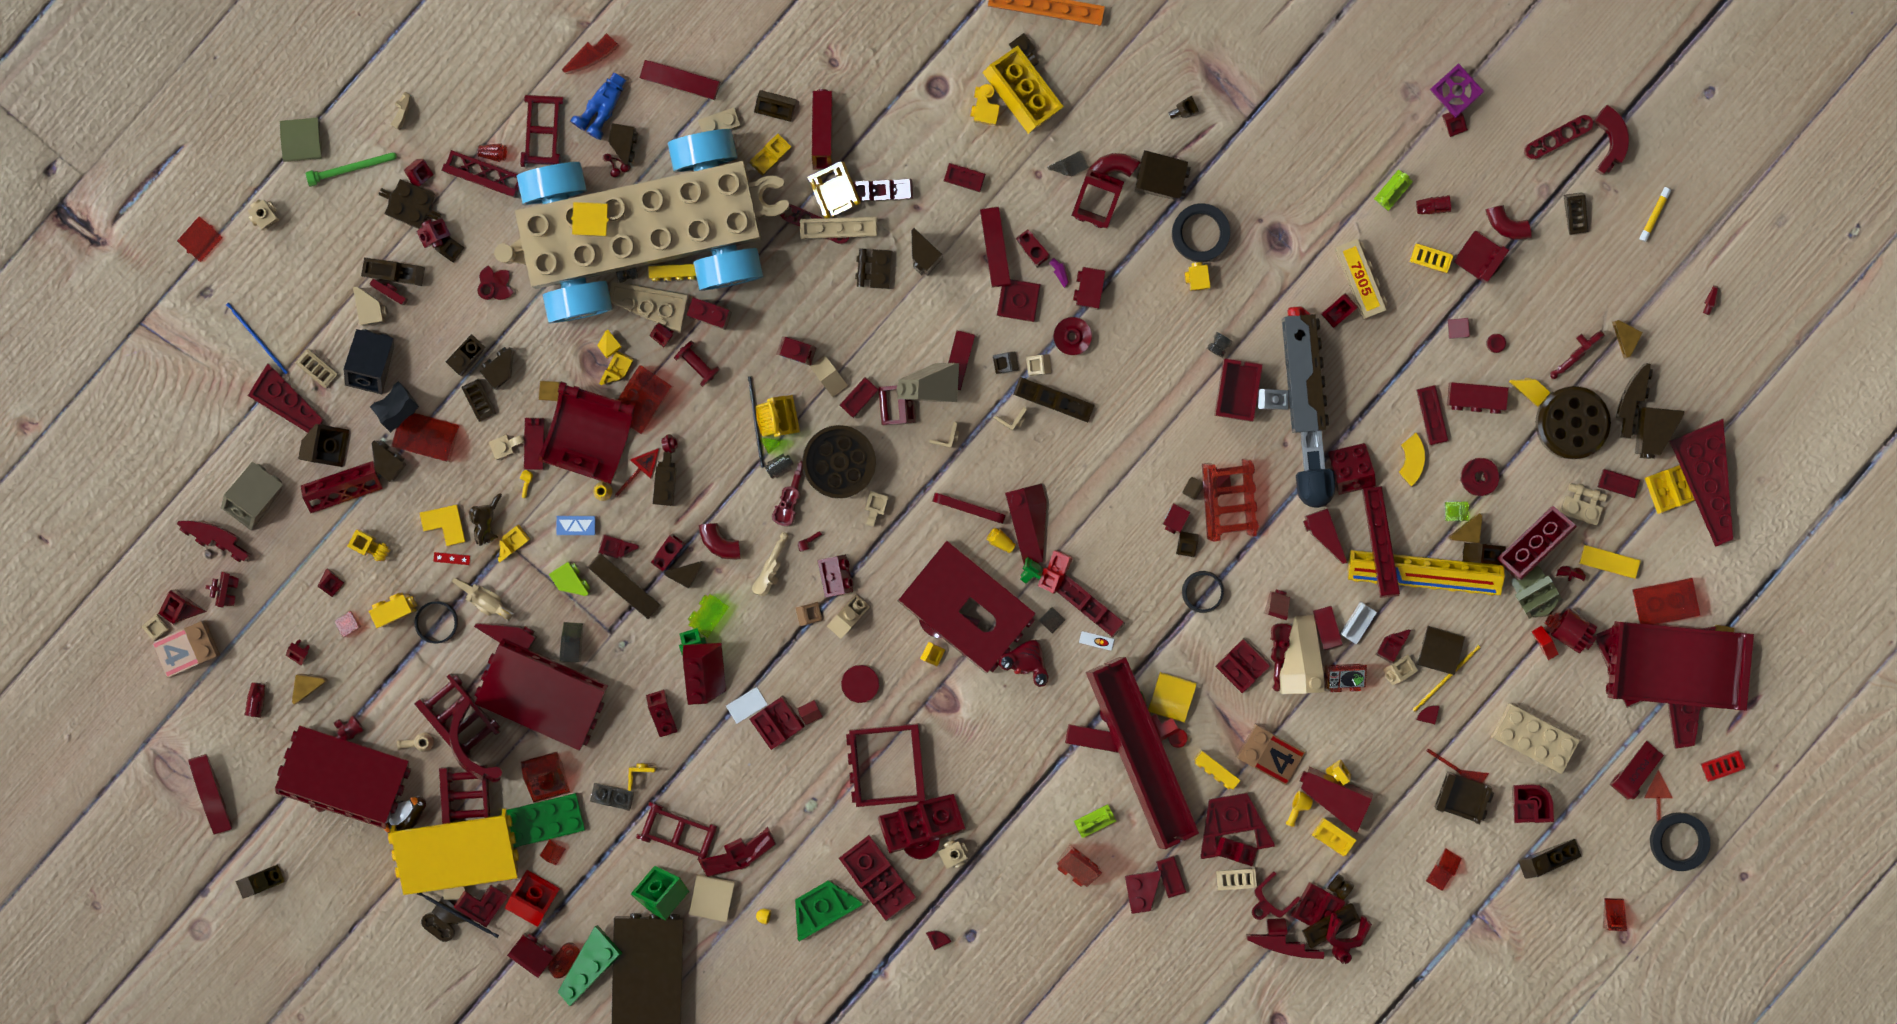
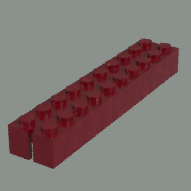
(1142, 752)

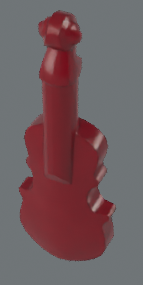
(1579, 353)
(785, 512)
(1280, 637)

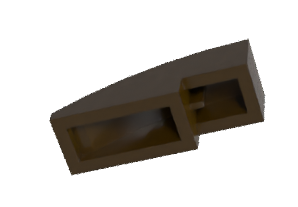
(393, 271)

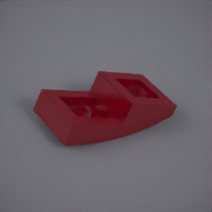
(1236, 851)

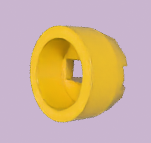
(763, 916)

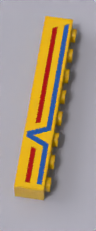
(1432, 573)

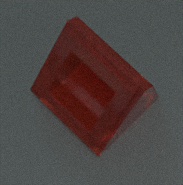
(552, 852)

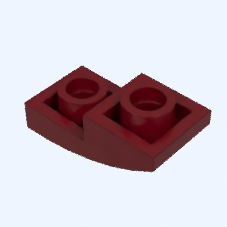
(1327, 628)

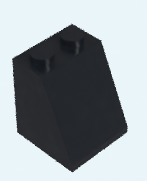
(368, 361)

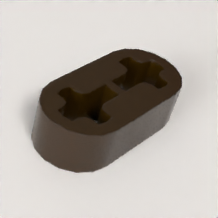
(434, 930)

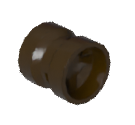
(1340, 887)

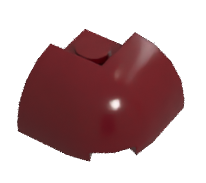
(1532, 804)

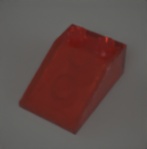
(1666, 601)
(1078, 866)

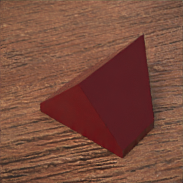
(179, 607)

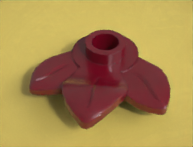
(496, 281)

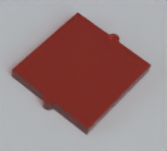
(199, 239)

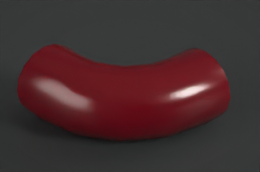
(1116, 163)
(1506, 226)
(717, 544)

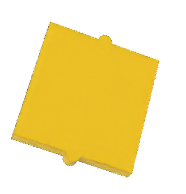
(589, 219)

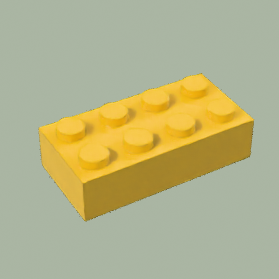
(671, 272)
(1220, 773)

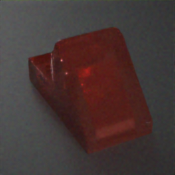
(1444, 869)

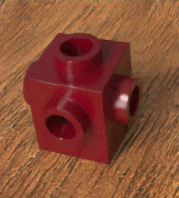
(433, 233)

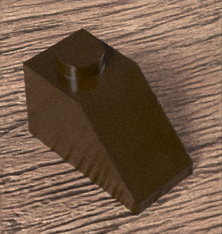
(1482, 553)

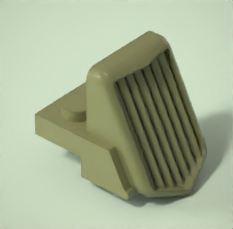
(1536, 593)

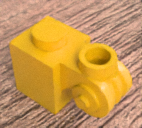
(984, 111)
(365, 543)

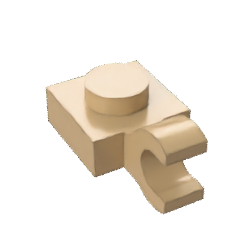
(503, 446)
(876, 505)

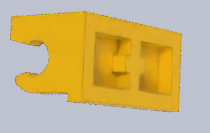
(1333, 837)

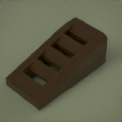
(1569, 214)
(471, 385)

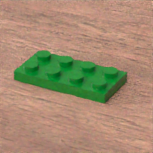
(546, 819)

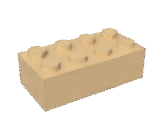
(1535, 738)

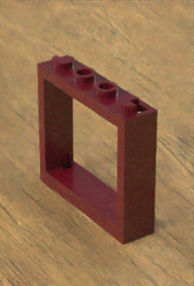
(855, 775)

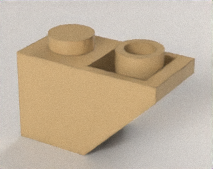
(848, 616)

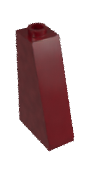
(821, 129)
(1343, 801)

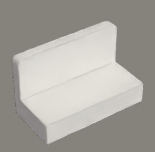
(1358, 623)

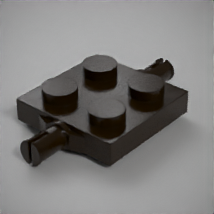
(410, 204)

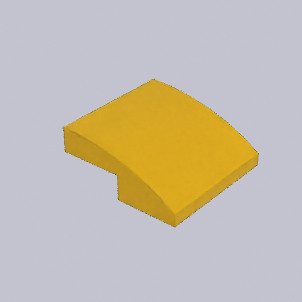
(1669, 489)
(1172, 697)

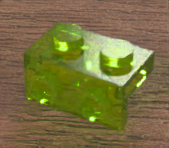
(708, 615)

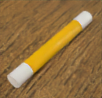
(1655, 214)

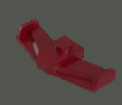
(738, 854)

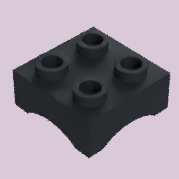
(395, 407)

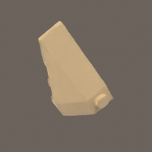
(1302, 664)

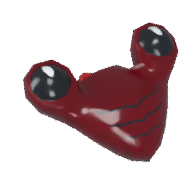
(1026, 659)

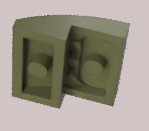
(300, 139)

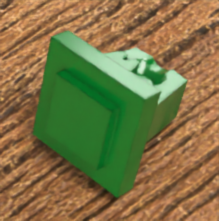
(1031, 570)

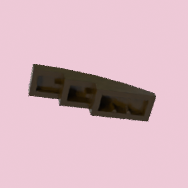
(1053, 399)
(624, 586)

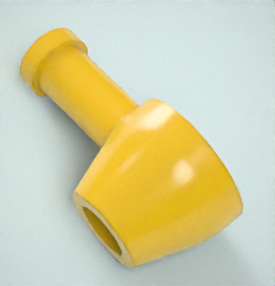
(1300, 803)

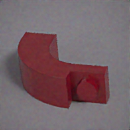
(1618, 136)

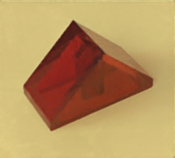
(1614, 915)

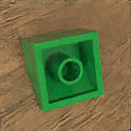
(660, 892)

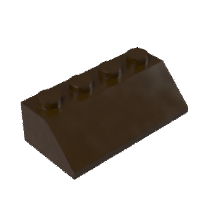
(924, 254)

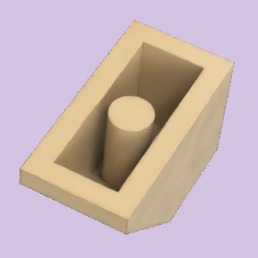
(368, 308)

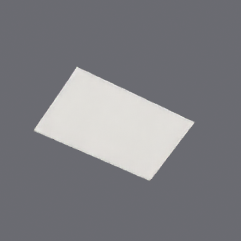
(746, 705)

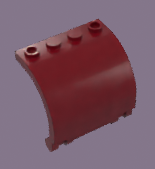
(587, 433)
(492, 773)

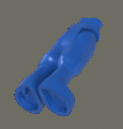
(603, 103)

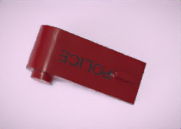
(1637, 771)

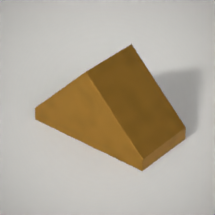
(1627, 337)
(1469, 531)
(305, 685)

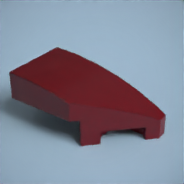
(1391, 645)

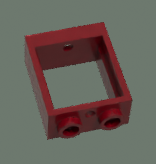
(1106, 183)

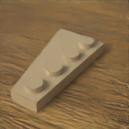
(652, 304)

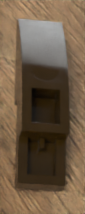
(1634, 392)

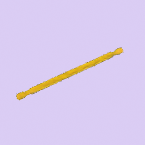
(1446, 678)

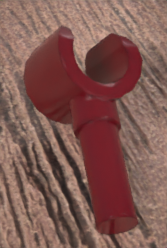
(803, 544)

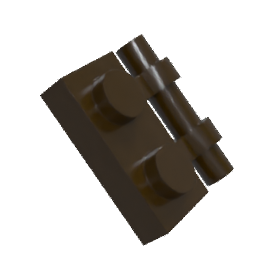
(880, 268)

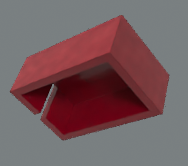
(1238, 390)

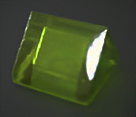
(770, 444)

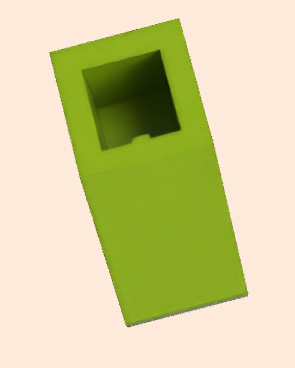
(568, 580)

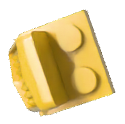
(777, 416)

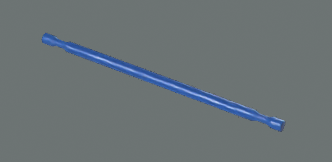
(257, 338)

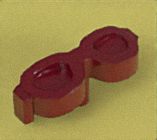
(1567, 571)

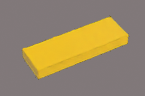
(1609, 561)

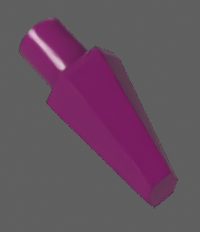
(1060, 271)

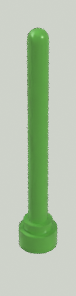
(315, 177)

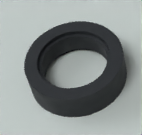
(1217, 215)
(1702, 848)

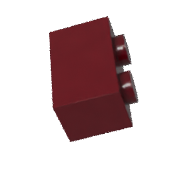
(1090, 287)

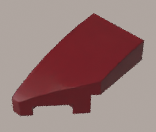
(615, 547)

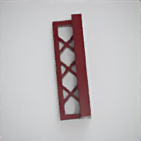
(485, 182)
(339, 483)

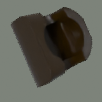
(1184, 108)

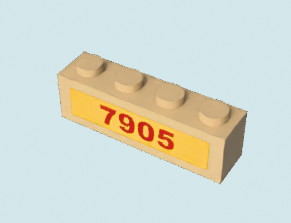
(1360, 278)

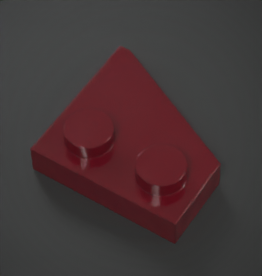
(1142, 890)

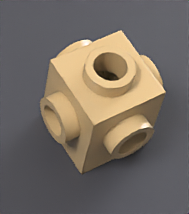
(269, 217)
(948, 859)

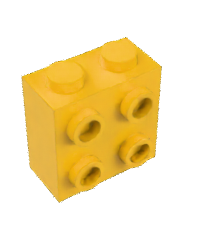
(389, 612)

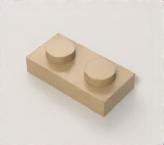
(722, 120)

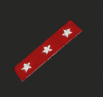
(451, 558)

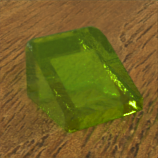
(1456, 511)

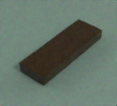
(1318, 931)

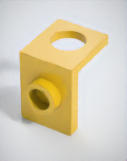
(640, 767)

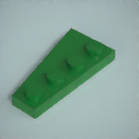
(589, 966)

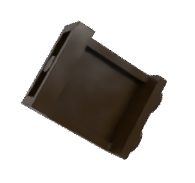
(1464, 797)

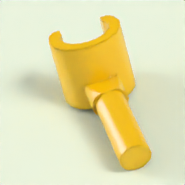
(527, 477)

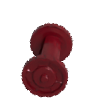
(696, 363)

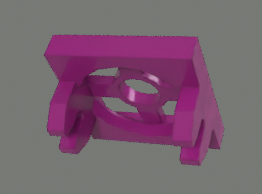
(1459, 71)

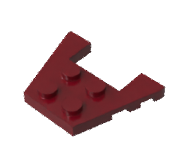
(1230, 816)

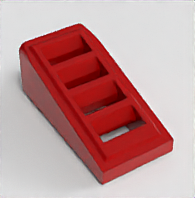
(1740, 765)

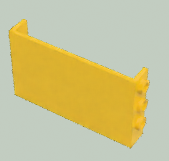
(455, 854)

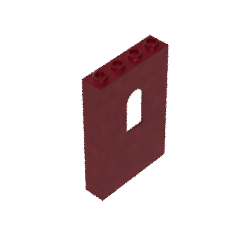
(945, 588)

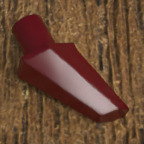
(1711, 300)

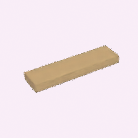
(838, 227)

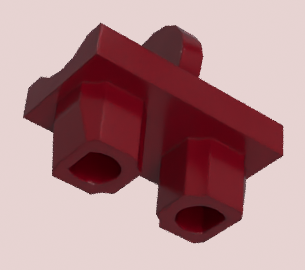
(222, 598)

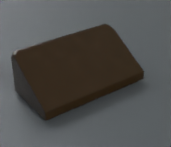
(775, 105)

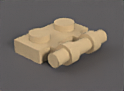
(1582, 510)

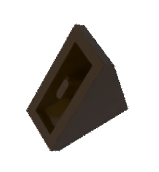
(684, 575)

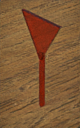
(1477, 776)

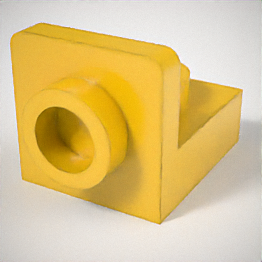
(1339, 772)

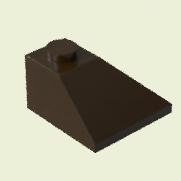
(324, 445)

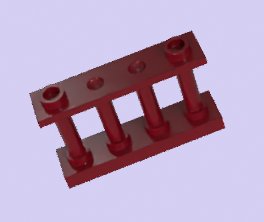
(438, 721)
(448, 796)

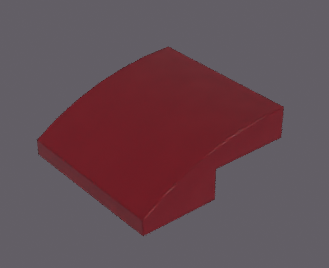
(1243, 665)
(777, 722)
(1316, 905)

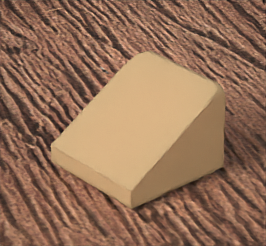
(1038, 365)

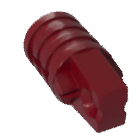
(1434, 205)
(255, 700)

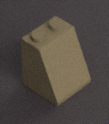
(932, 383)
(251, 495)

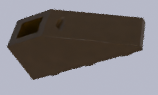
(1549, 859)

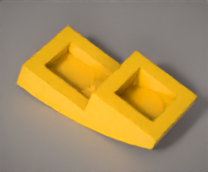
(770, 154)

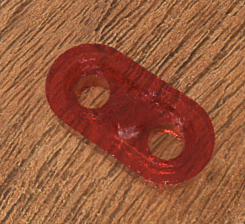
(564, 960)

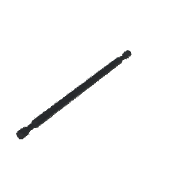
(755, 422)
(458, 915)

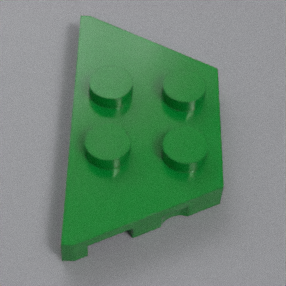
(822, 907)

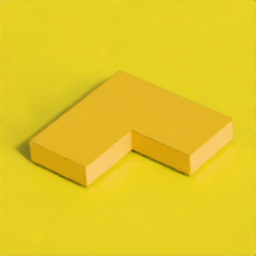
(446, 518)

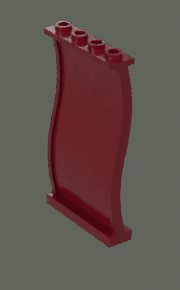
(1680, 665)

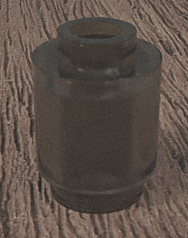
(779, 466)

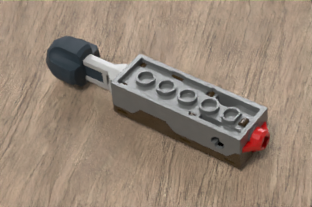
(1307, 404)

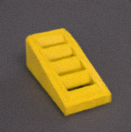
(1444, 269)

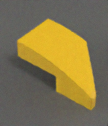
(511, 542)

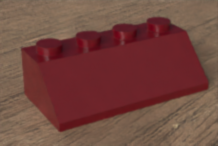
(1536, 543)

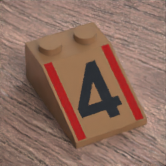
(186, 648)
(1270, 754)

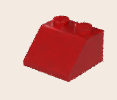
(532, 898)

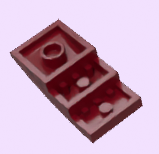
(921, 823)
(877, 878)

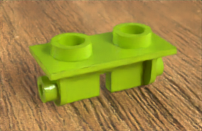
(1393, 190)
(1095, 821)

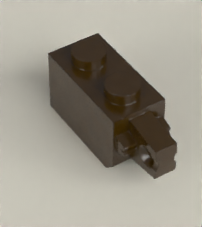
(665, 481)

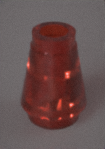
(494, 152)

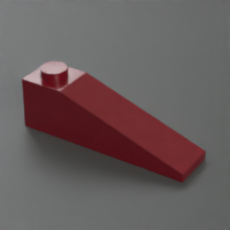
(1028, 516)

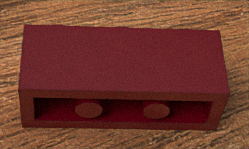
(1477, 397)

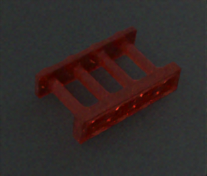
(1211, 495)

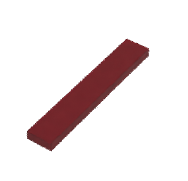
(1381, 542)

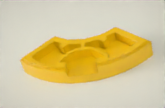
(1414, 459)

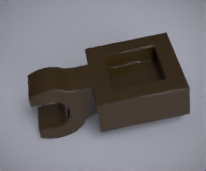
(1026, 47)

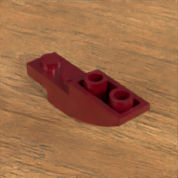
(208, 533)

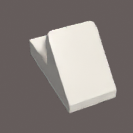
(1273, 399)

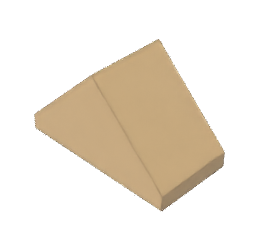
(828, 376)

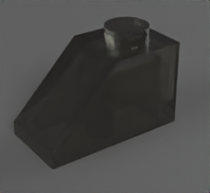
(571, 642)

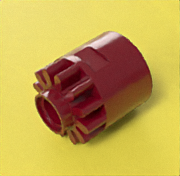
(1575, 631)

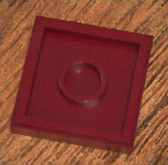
(1019, 300)

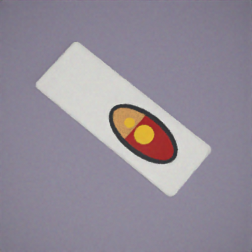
(1096, 640)

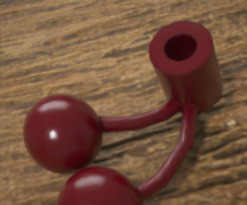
(615, 172)

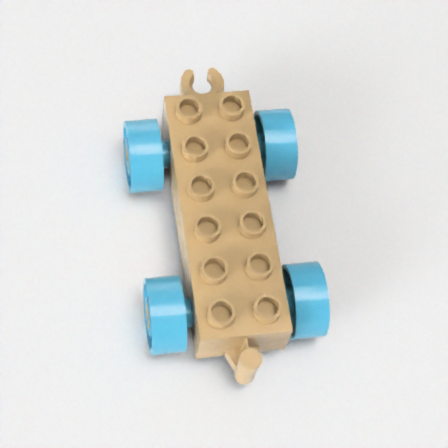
(646, 225)

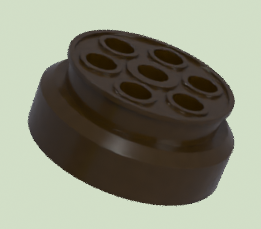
(1547, 425)
(813, 455)

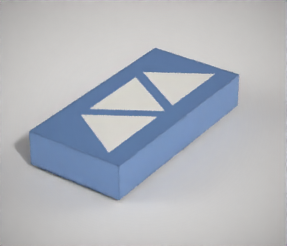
(575, 525)

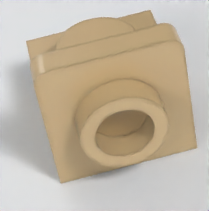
(1400, 670)

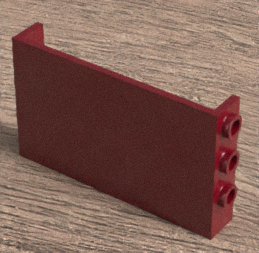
(541, 694)
(342, 777)

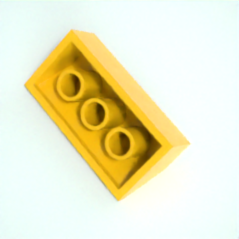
(1022, 89)

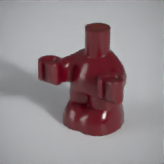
(349, 730)

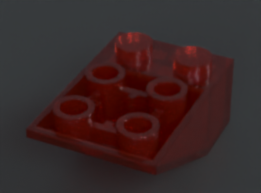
(647, 394)

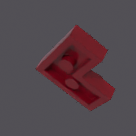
(484, 909)

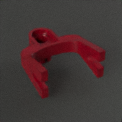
(1265, 906)
(1342, 946)

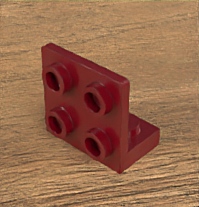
(1480, 257)
(1352, 468)

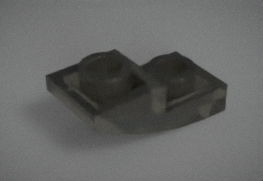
(612, 796)

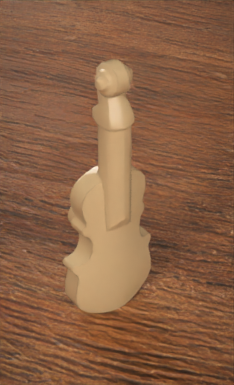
(766, 578)

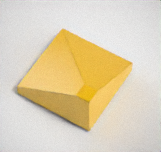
(608, 344)

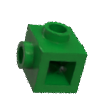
(691, 637)

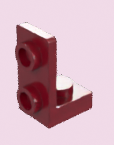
(661, 713)

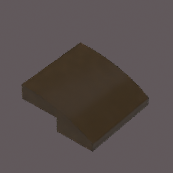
(1441, 650)

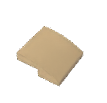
(712, 898)

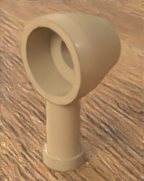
(416, 742)

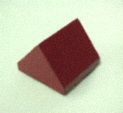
(810, 712)

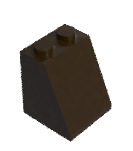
(1162, 176)
(1655, 430)

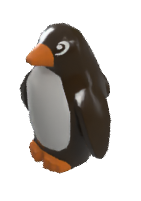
(407, 814)

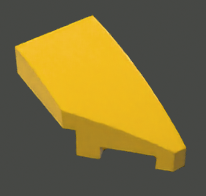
(617, 368)
(1531, 389)

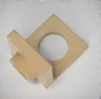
(1018, 421)
(953, 437)

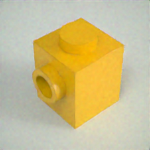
(1197, 276)

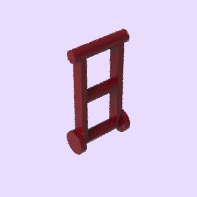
(525, 156)
(657, 808)

